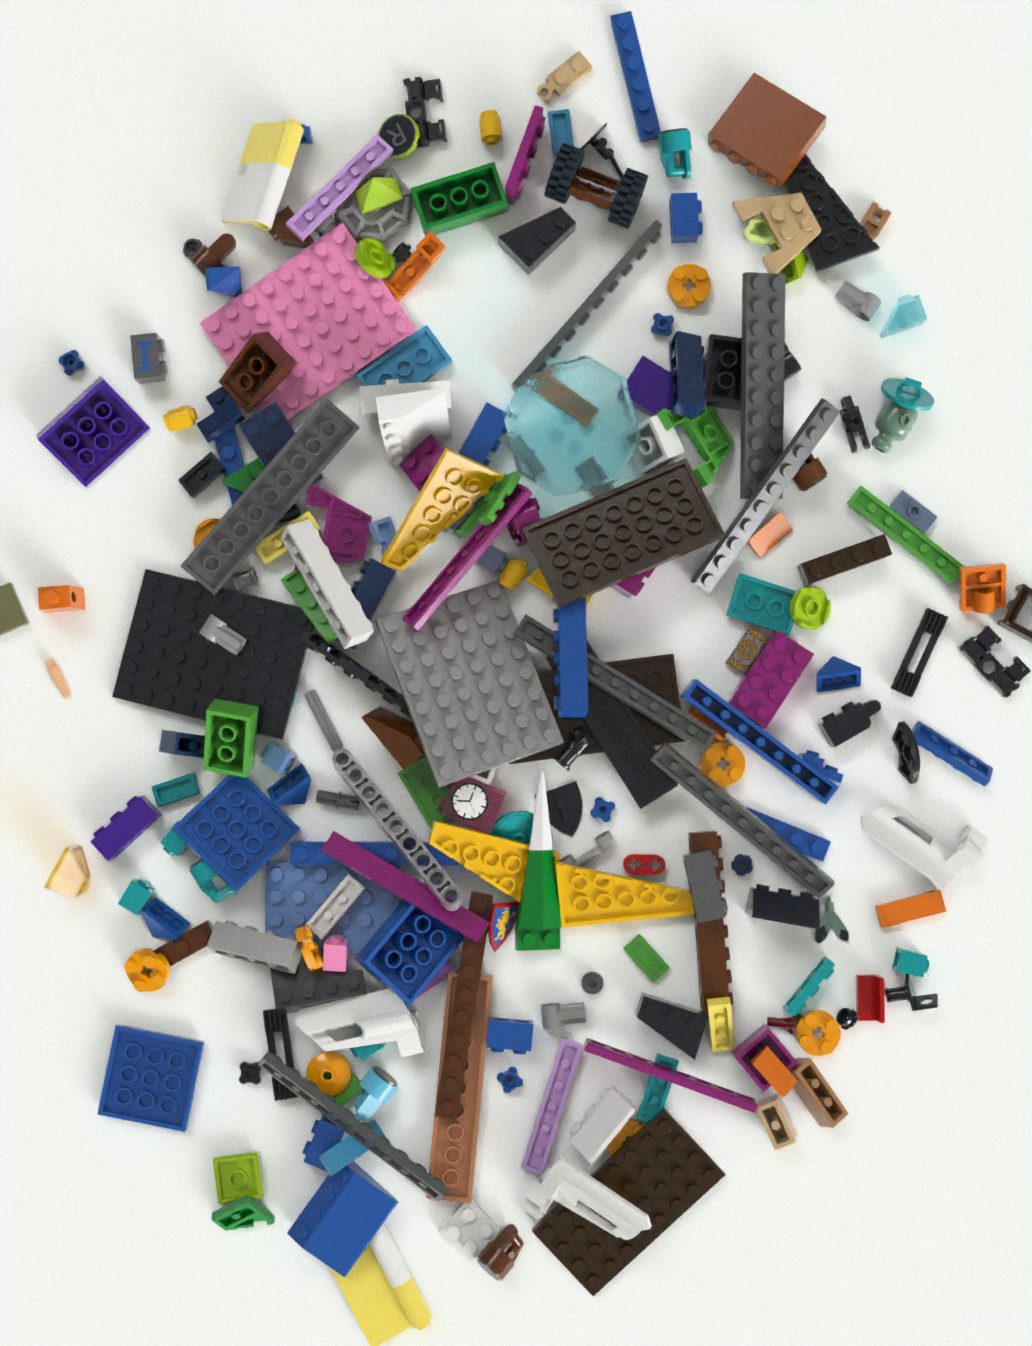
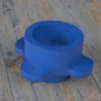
(658, 329)
(65, 360)
(596, 811)
(511, 1073)

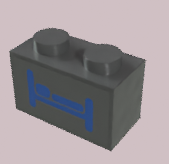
(148, 358)

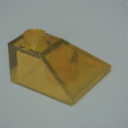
(70, 873)

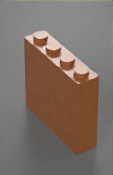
(766, 131)

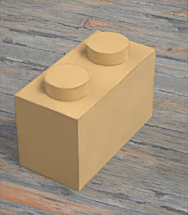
(776, 1121)

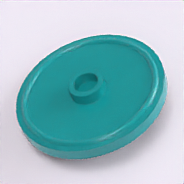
(907, 393)
(514, 826)

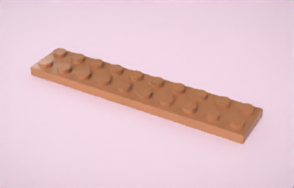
(452, 1139)

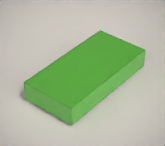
(646, 957)

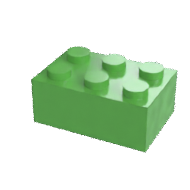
(230, 738)

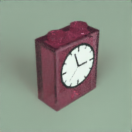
(472, 804)

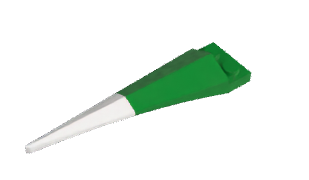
(538, 911)

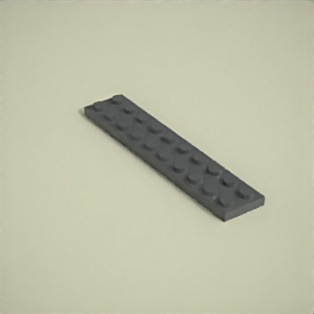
(761, 377)
(270, 496)

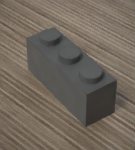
(704, 885)

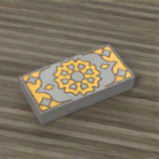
(746, 650)

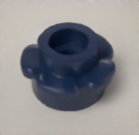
(746, 869)

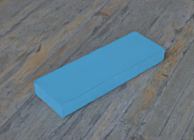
(346, 1151)

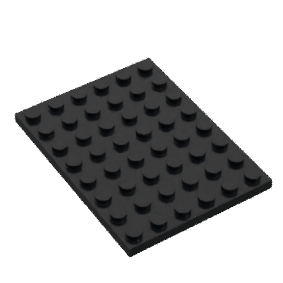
(183, 672)

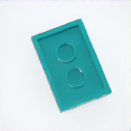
(761, 604)

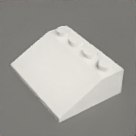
(410, 419)

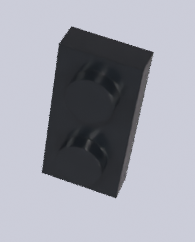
(202, 474)

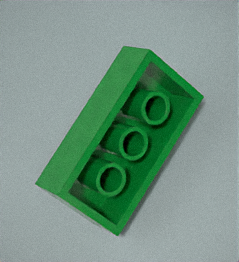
(459, 199)

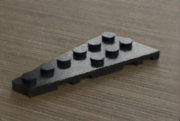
(841, 233)
(354, 669)

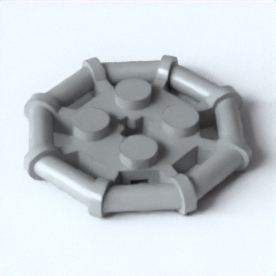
(377, 217)

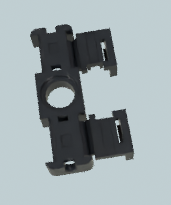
(425, 91)
(977, 652)

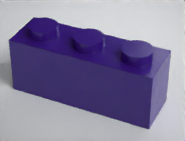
(125, 827)

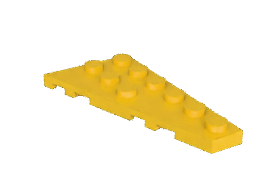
(441, 502)
(489, 856)
(605, 897)

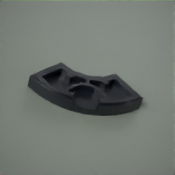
(908, 752)

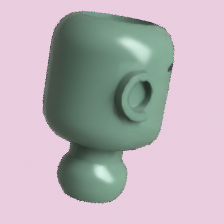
(894, 424)

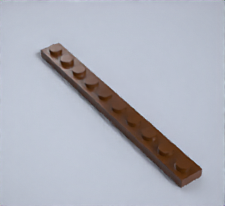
(462, 1013)

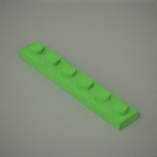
(905, 535)

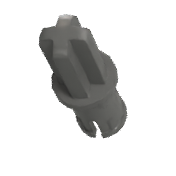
(337, 799)

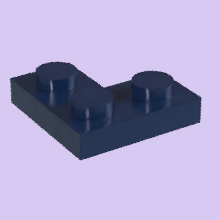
(225, 415)

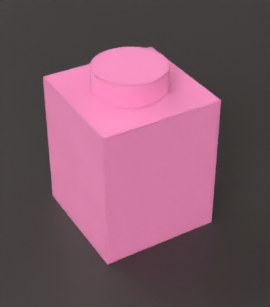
(335, 953)

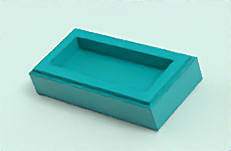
(176, 789)

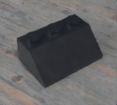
(783, 906)

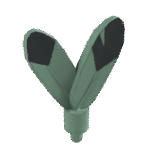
(830, 919)

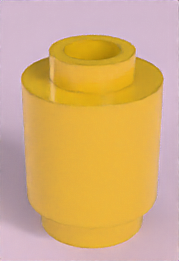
(490, 127)
(180, 418)
(513, 574)

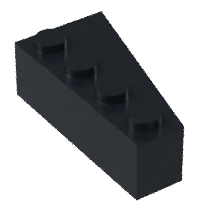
(314, 987)

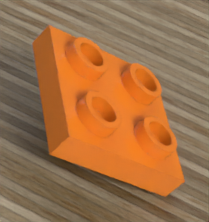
(982, 588)

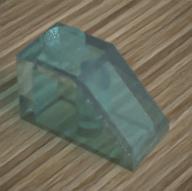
(904, 315)

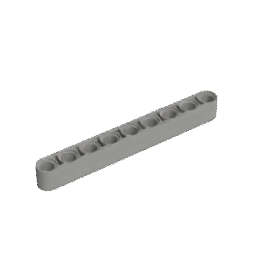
(400, 838)

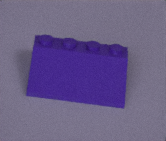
(92, 431)

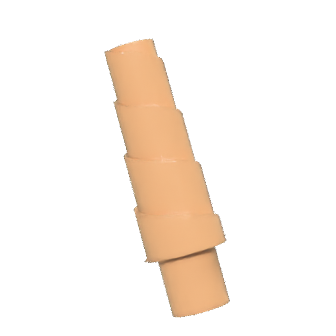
(55, 674)

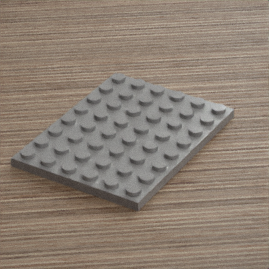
(470, 684)

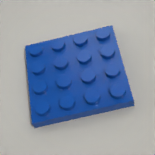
(235, 830)
(151, 1077)

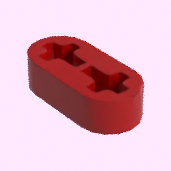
(644, 870)

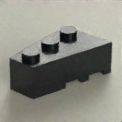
(537, 239)
(673, 1021)

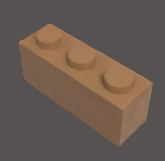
(817, 1094)

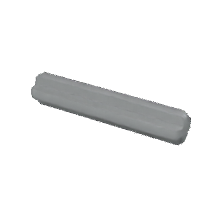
(323, 720)

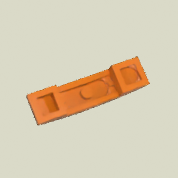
(416, 266)

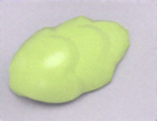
(758, 232)

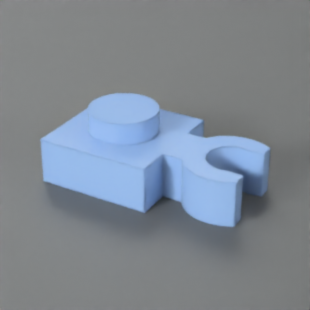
(382, 532)

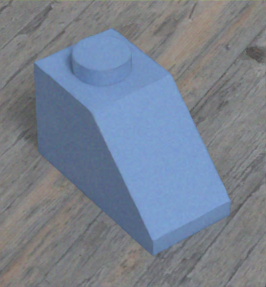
(278, 758)

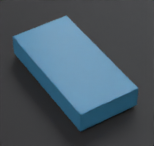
(560, 129)

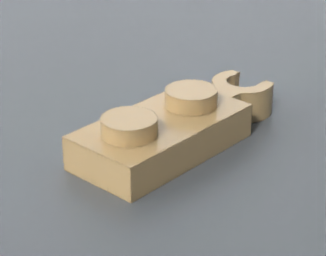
(565, 76)

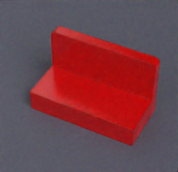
(870, 998)

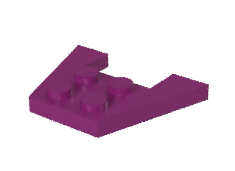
(345, 526)

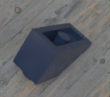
(182, 743)

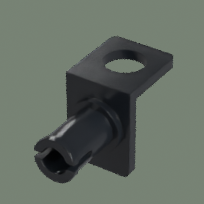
(907, 993)

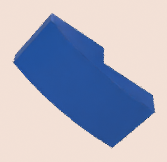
(829, 771)

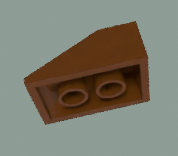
(257, 370)
(396, 735)

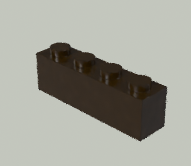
(844, 560)

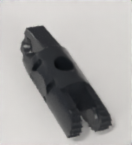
(852, 414)

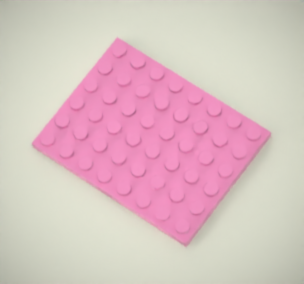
(321, 313)

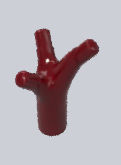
(784, 1023)

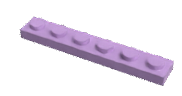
(339, 187)
(551, 1106)

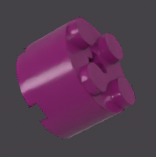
(525, 516)

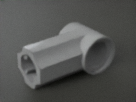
(862, 303)
(219, 632)
(556, 1015)

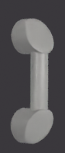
(603, 842)

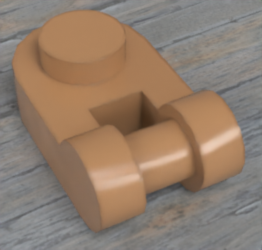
(871, 225)

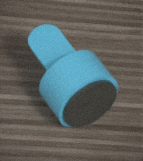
(377, 1089)

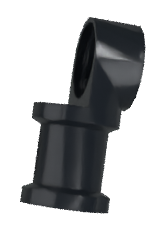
(573, 748)

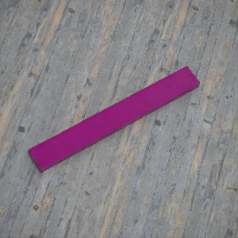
(465, 559)
(403, 886)
(670, 1075)

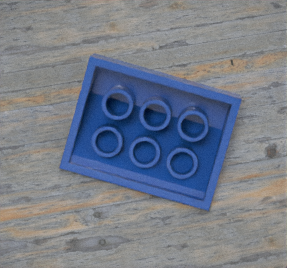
(408, 951)
(343, 1218)

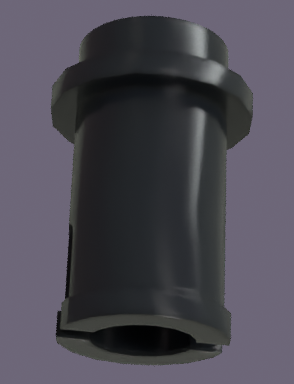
(292, 513)

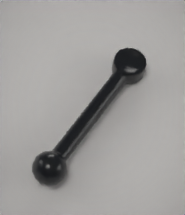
(615, 163)

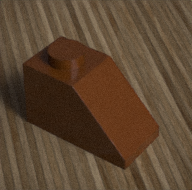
(285, 236)

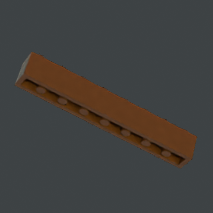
(711, 935)

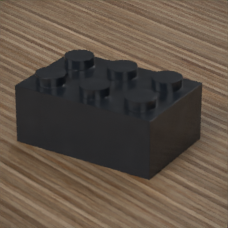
(723, 371)

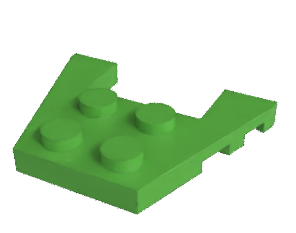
(707, 435)
(488, 505)

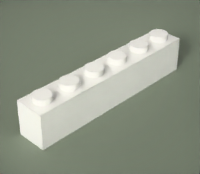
(327, 583)

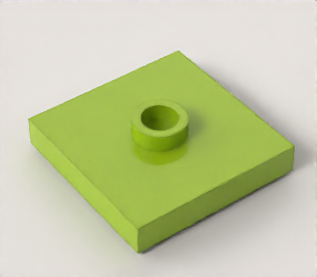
(238, 1176)

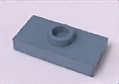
(913, 511)

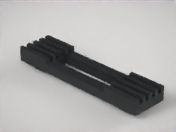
(931, 623)
(276, 1023)

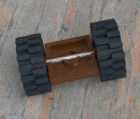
(588, 185)

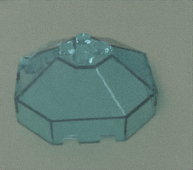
(572, 427)

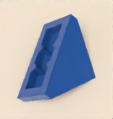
(224, 280)
(837, 675)
(291, 788)
(163, 920)

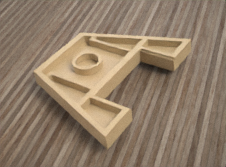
(788, 221)

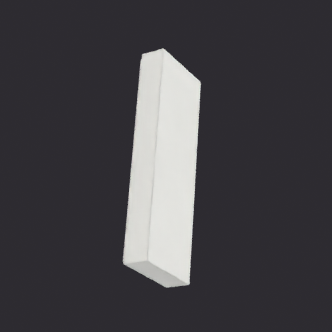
(335, 906)

